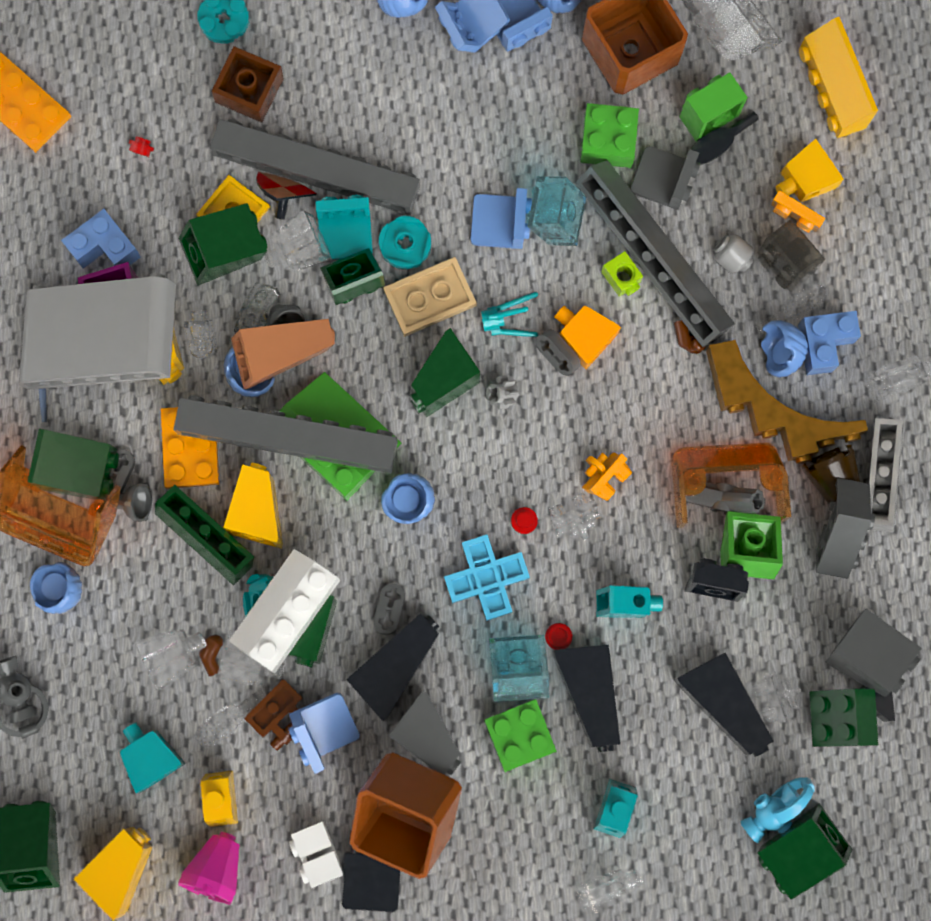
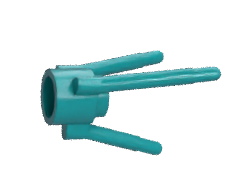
(494, 317)

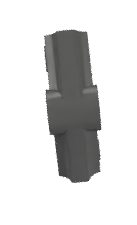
(729, 498)

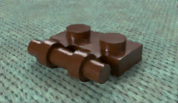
(272, 710)

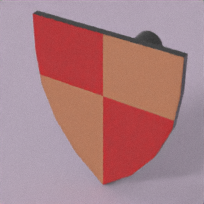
(281, 190)

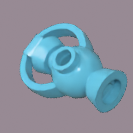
(777, 810)

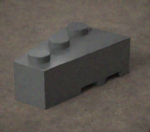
(845, 530)

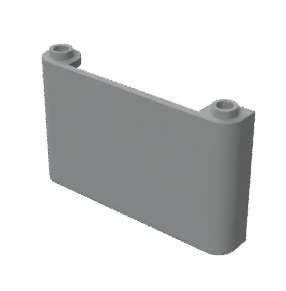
(98, 333)

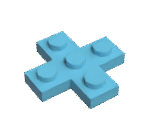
(486, 577)

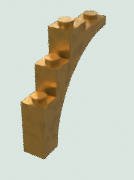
(799, 432)

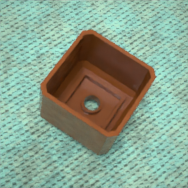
(647, 25)
(405, 815)

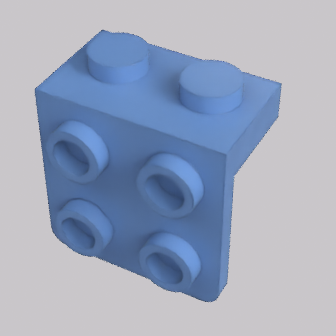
(472, 22)
(525, 22)
(500, 220)
(322, 729)

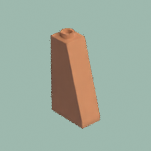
(277, 348)

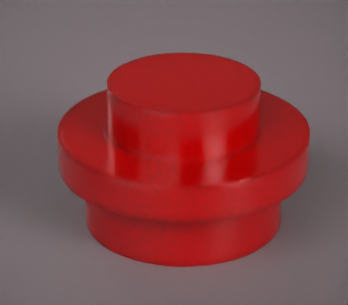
(141, 146)
(524, 520)
(558, 636)

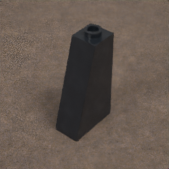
(391, 669)
(591, 690)
(726, 702)

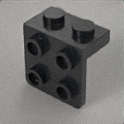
(369, 884)

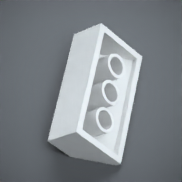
(284, 610)

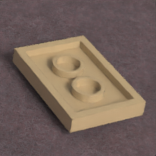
(429, 296)

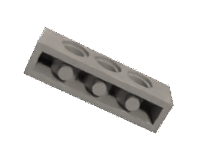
(885, 472)

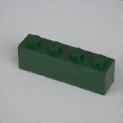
(204, 535)

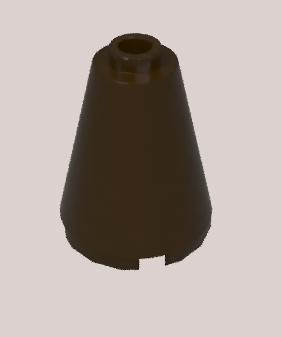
(829, 467)

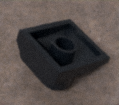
(718, 581)

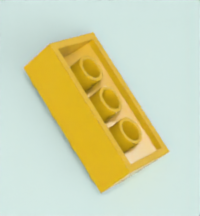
(838, 78)

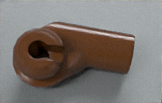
(686, 340)
(209, 654)

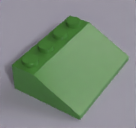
(329, 401)

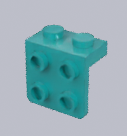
(345, 225)

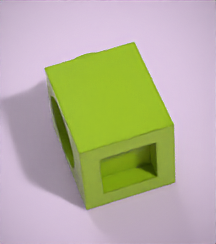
(622, 263)

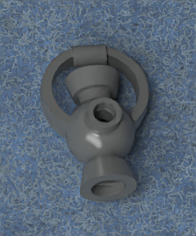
(18, 698)

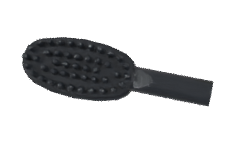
(719, 140)

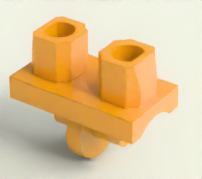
(601, 472)

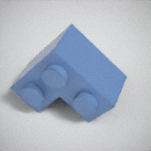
(98, 237)
(823, 336)

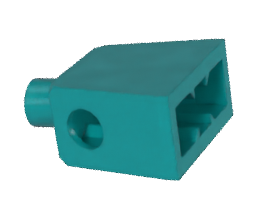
(618, 602)
(148, 758)
(616, 809)

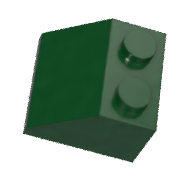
(353, 276)

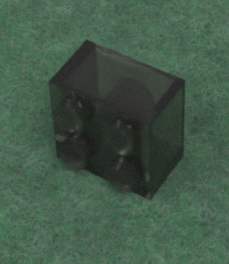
(790, 256)

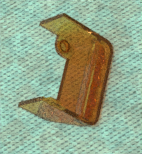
(693, 464)
(50, 520)

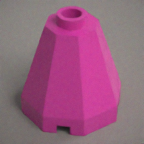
(214, 869)

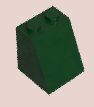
(222, 242)
(443, 376)
(72, 465)
(313, 640)
(28, 847)
(805, 853)

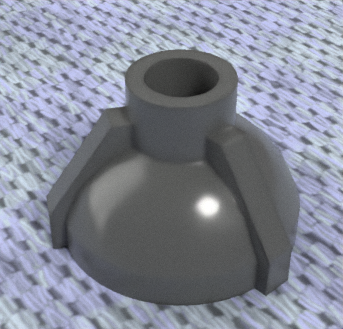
(284, 314)
(136, 502)

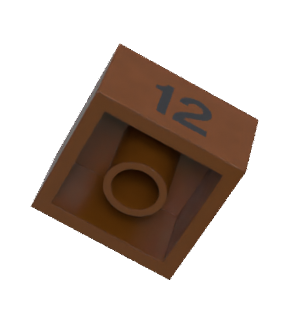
(247, 84)

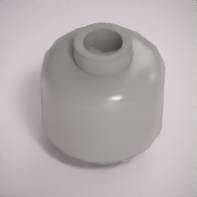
(733, 253)

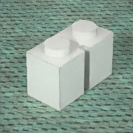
(317, 854)

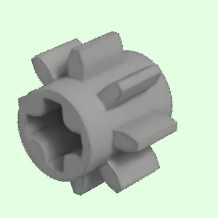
(502, 392)

